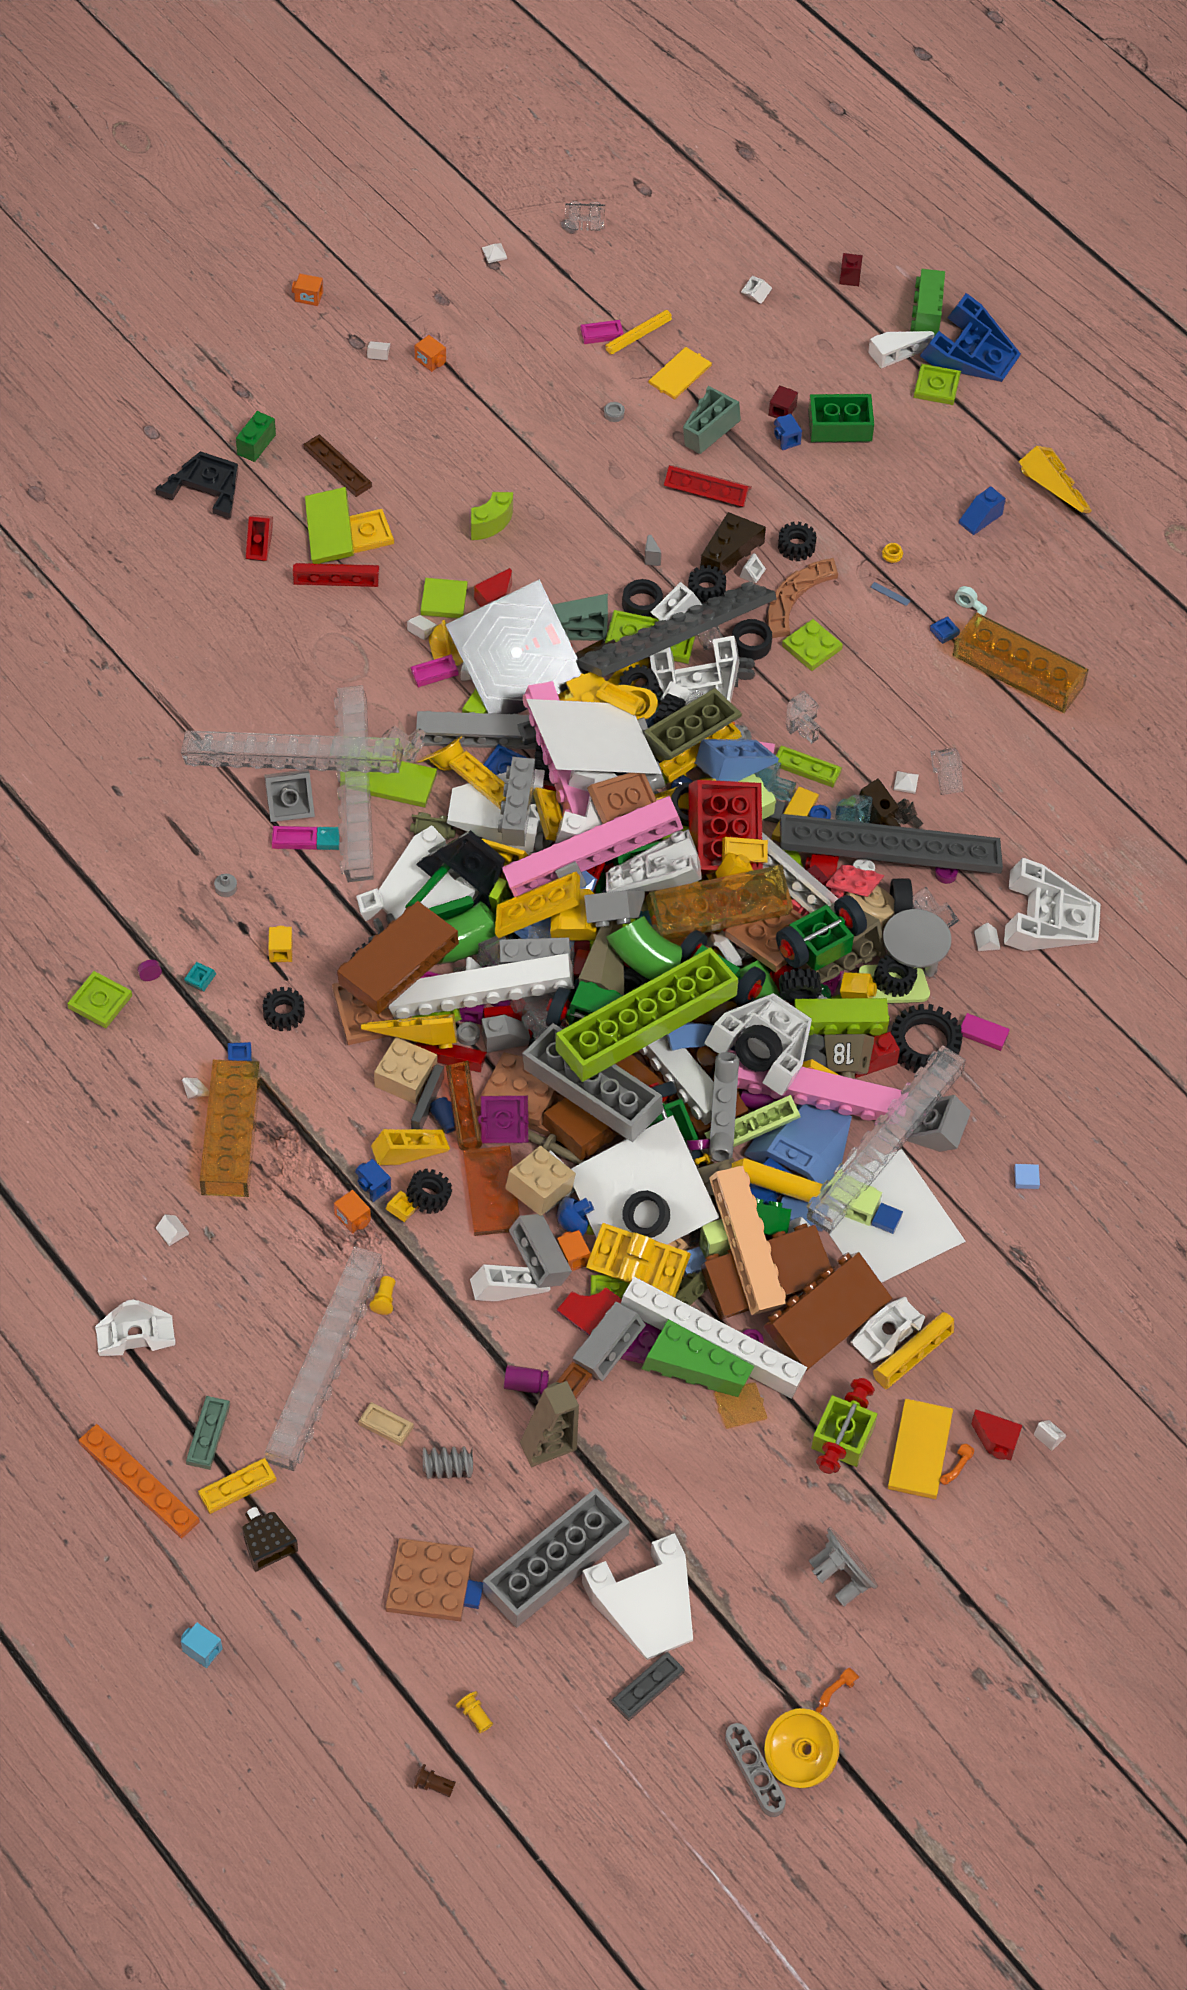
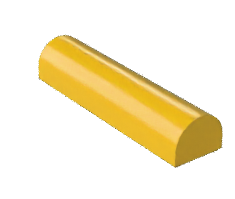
(779, 1180)
(914, 1350)

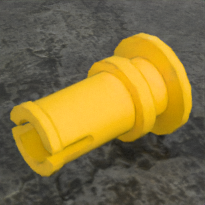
(383, 1299)
(475, 1712)

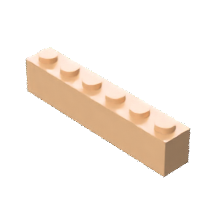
(747, 1240)

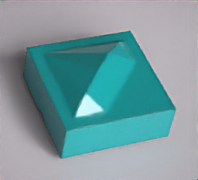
(328, 838)
(200, 976)

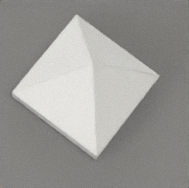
(494, 253)
(906, 782)
(194, 1088)

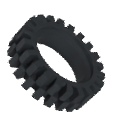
(923, 1016)

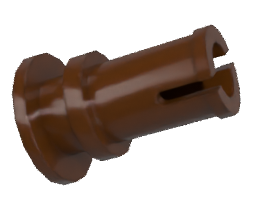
(706, 1059)
(433, 1782)

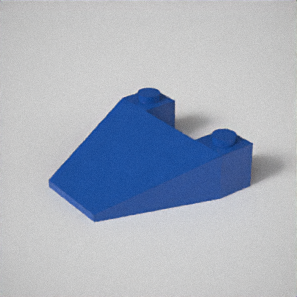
(979, 349)

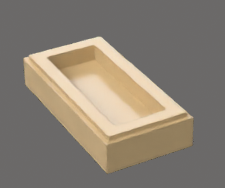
(386, 1424)

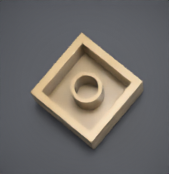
(405, 1070)
(540, 1180)

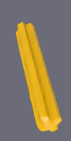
(638, 332)

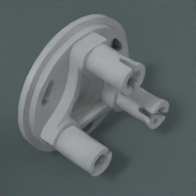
(917, 939)
(840, 1556)

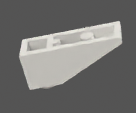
(897, 346)
(504, 1283)

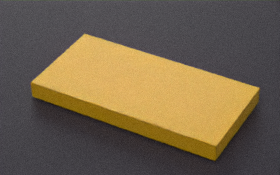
(537, 904)
(920, 1449)

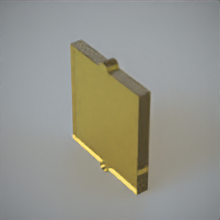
(741, 1409)

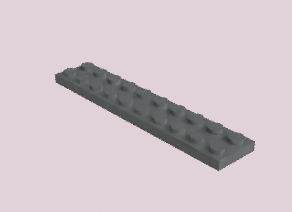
(677, 629)
(890, 843)

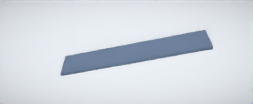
(891, 594)

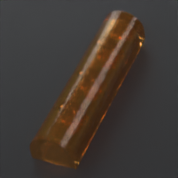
(464, 1106)

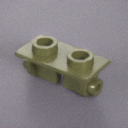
(424, 820)
(691, 1288)

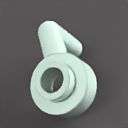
(968, 597)

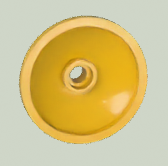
(787, 1744)

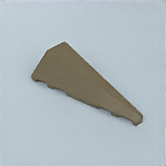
(603, 963)

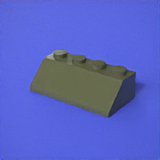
(690, 725)

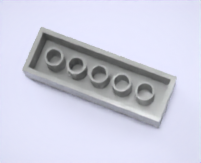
(609, 1096)
(556, 1557)

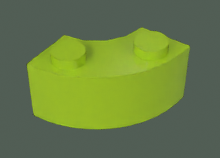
(492, 516)

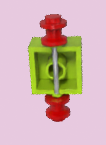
(845, 1428)

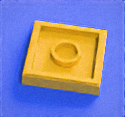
(370, 531)

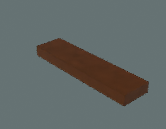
(337, 465)

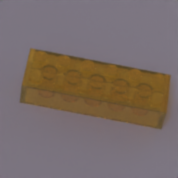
(1020, 662)
(720, 903)
(230, 1128)

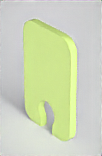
(919, 992)

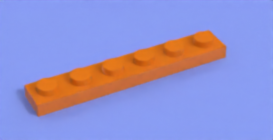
(139, 1481)

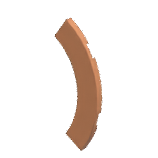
(792, 589)

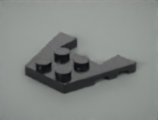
(208, 475)
(471, 860)

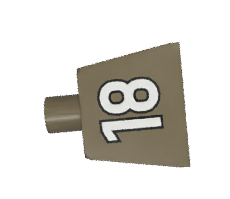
(849, 1053)

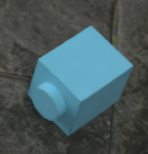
(201, 1644)

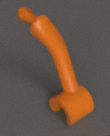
(966, 1452)
(847, 1677)

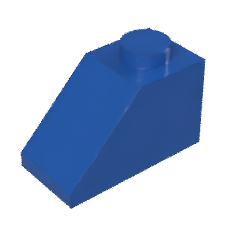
(983, 510)

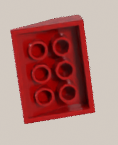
(723, 811)

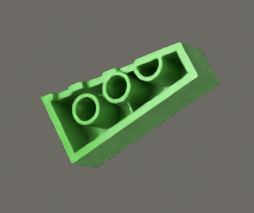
(928, 301)
(697, 1361)

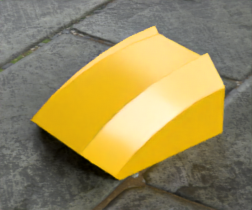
(573, 922)

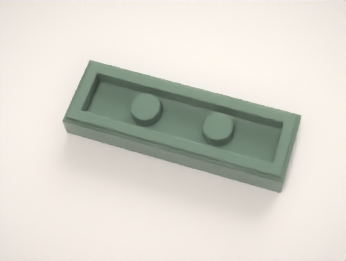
(208, 1432)

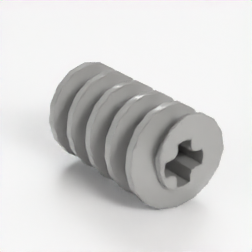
(448, 1462)

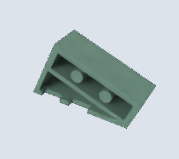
(710, 420)
(584, 618)

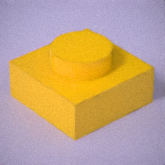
(400, 1206)

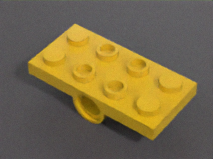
(635, 1255)

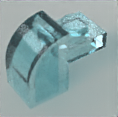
(780, 787)

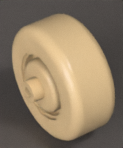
(878, 904)

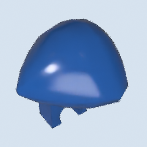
(571, 1214)

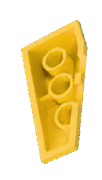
(1048, 470)
(428, 1029)

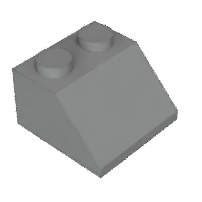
(289, 795)
(613, 906)
(943, 1125)

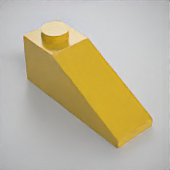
(408, 1145)

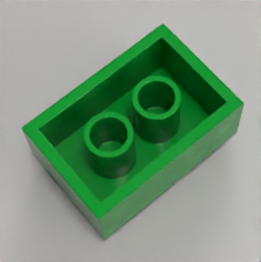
(841, 417)

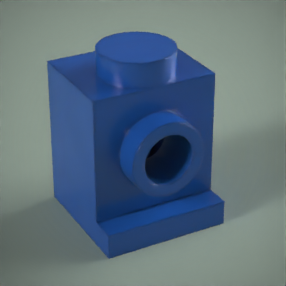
(787, 431)
(373, 1179)

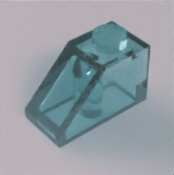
(854, 809)

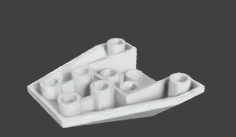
(660, 867)

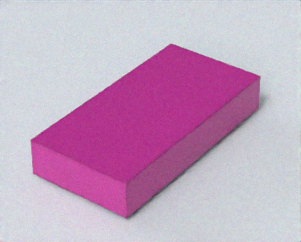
(601, 331)
(434, 670)
(294, 837)
(984, 1031)

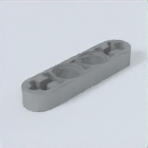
(753, 1770)

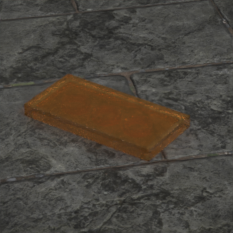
(490, 1203)

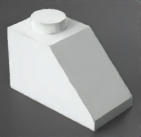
(677, 601)

